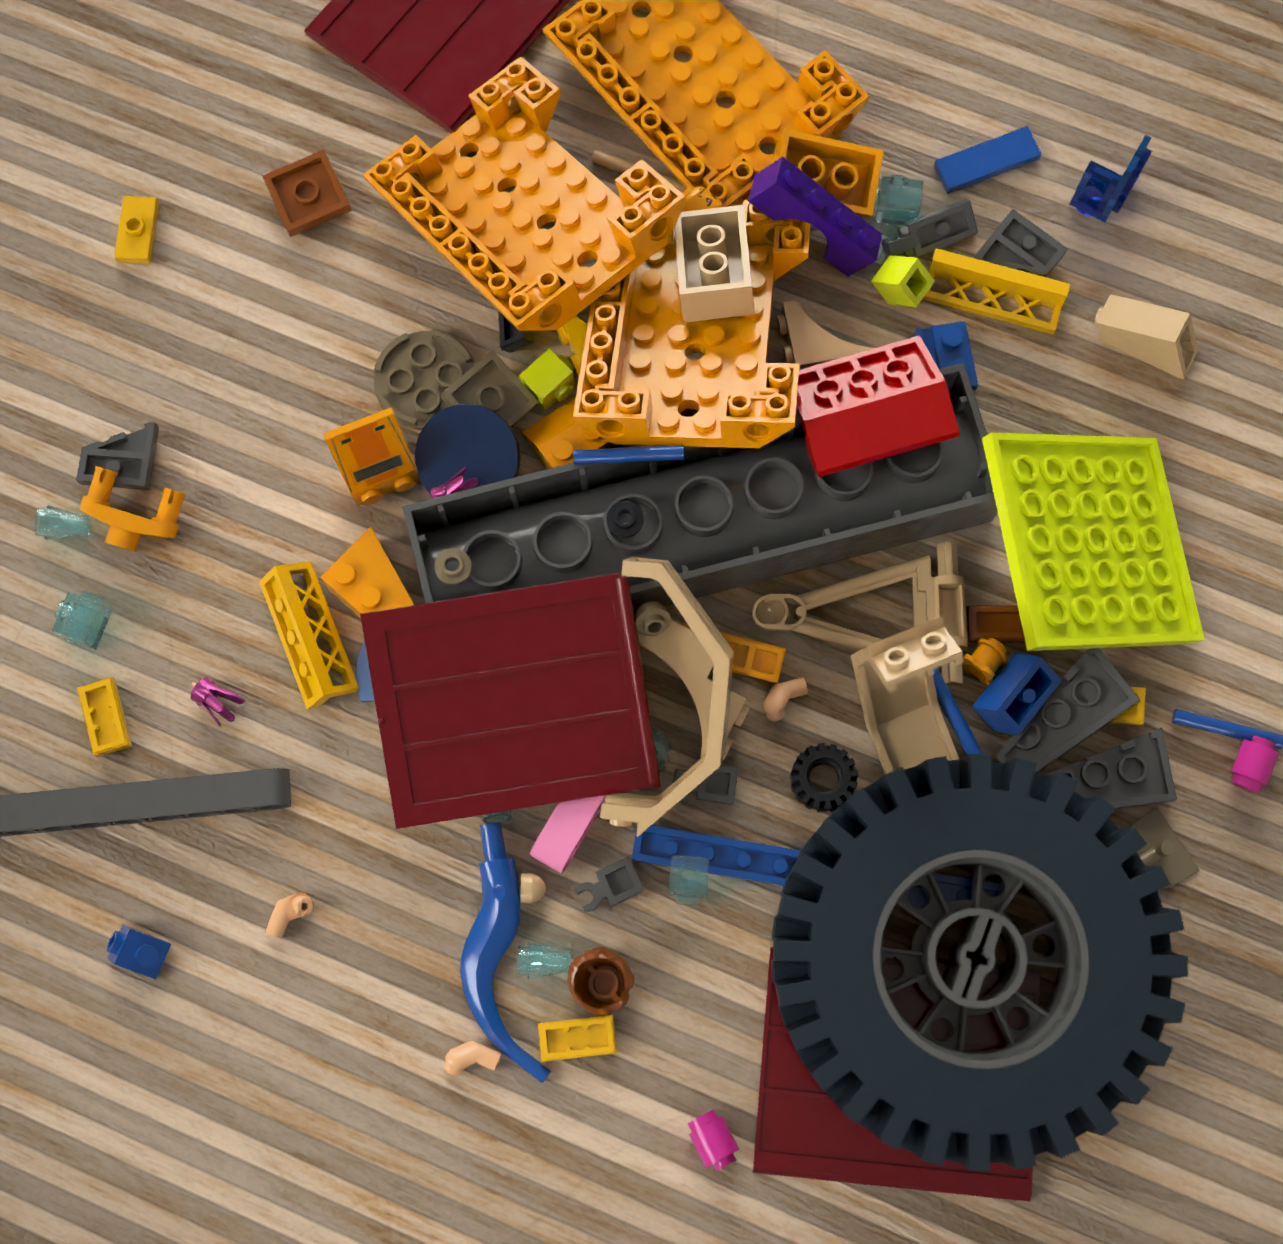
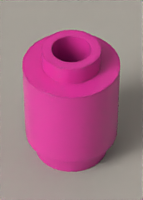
(1254, 764)
(713, 1140)

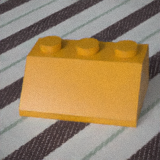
(558, 435)

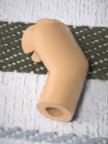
(779, 696)
(287, 910)
(469, 1053)

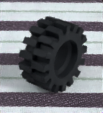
(839, 762)

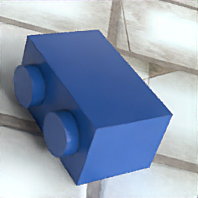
(1016, 693)

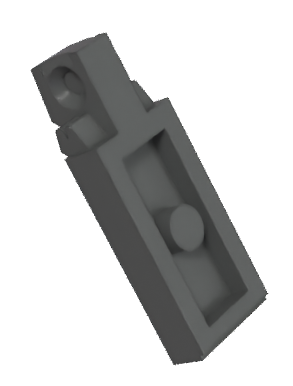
(933, 230)

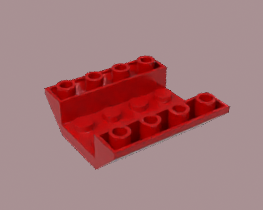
(873, 406)

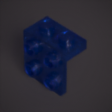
(1105, 190)

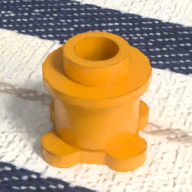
(985, 660)

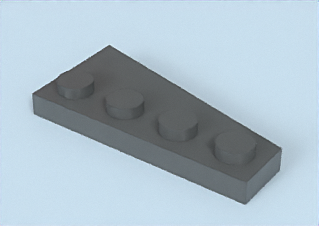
(1078, 708)
(1127, 774)

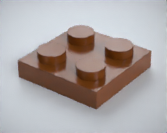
(307, 193)

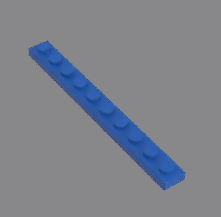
(762, 861)

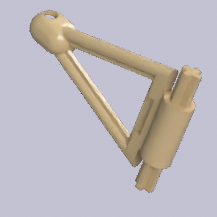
(931, 599)

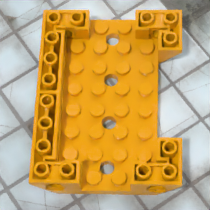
(675, 102)
(498, 235)
(638, 347)

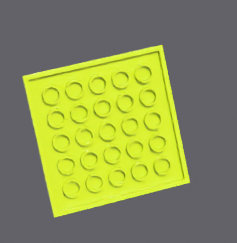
(1091, 541)

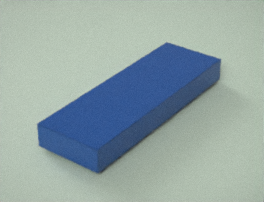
(987, 159)

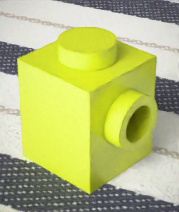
(903, 281)
(549, 378)

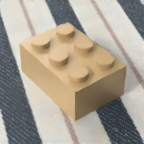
(713, 264)

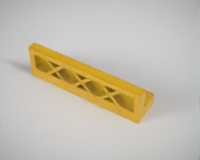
(999, 280)
(295, 630)

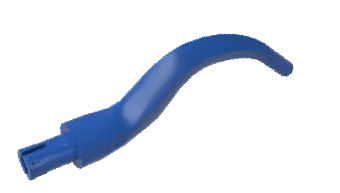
(489, 940)

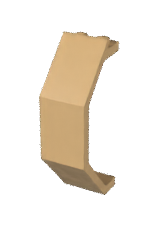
(901, 694)
(645, 809)

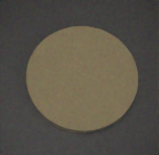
(416, 372)

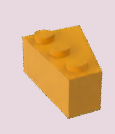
(366, 578)

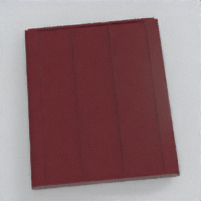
(432, 49)
(510, 699)
(811, 1138)

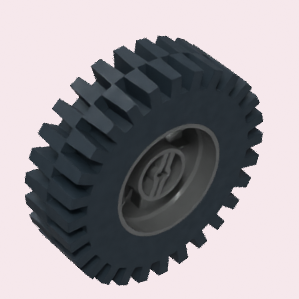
(1103, 935)

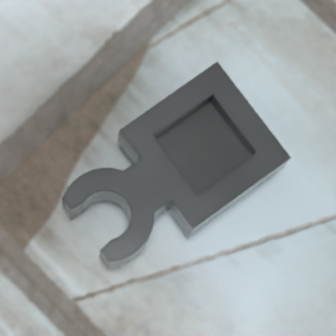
(615, 882)

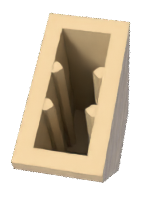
(1149, 333)

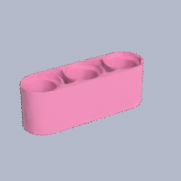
(566, 831)

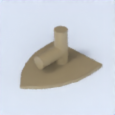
(1164, 848)

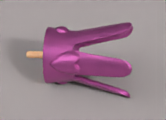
(454, 485)
(206, 694)

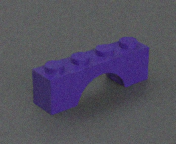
(788, 193)

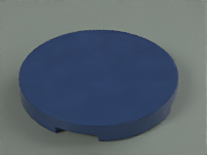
(466, 438)

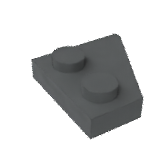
(1022, 247)
(126, 454)

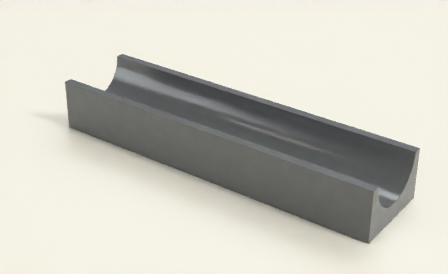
(714, 515)

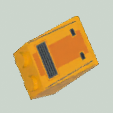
(373, 457)

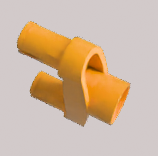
(124, 526)

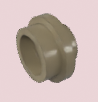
(453, 577)
(652, 619)

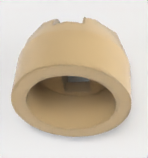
(532, 888)

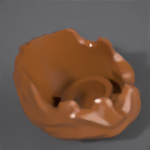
(600, 981)

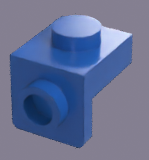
(137, 951)

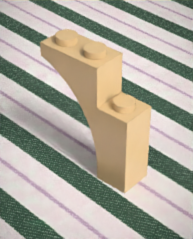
(807, 341)
(691, 662)

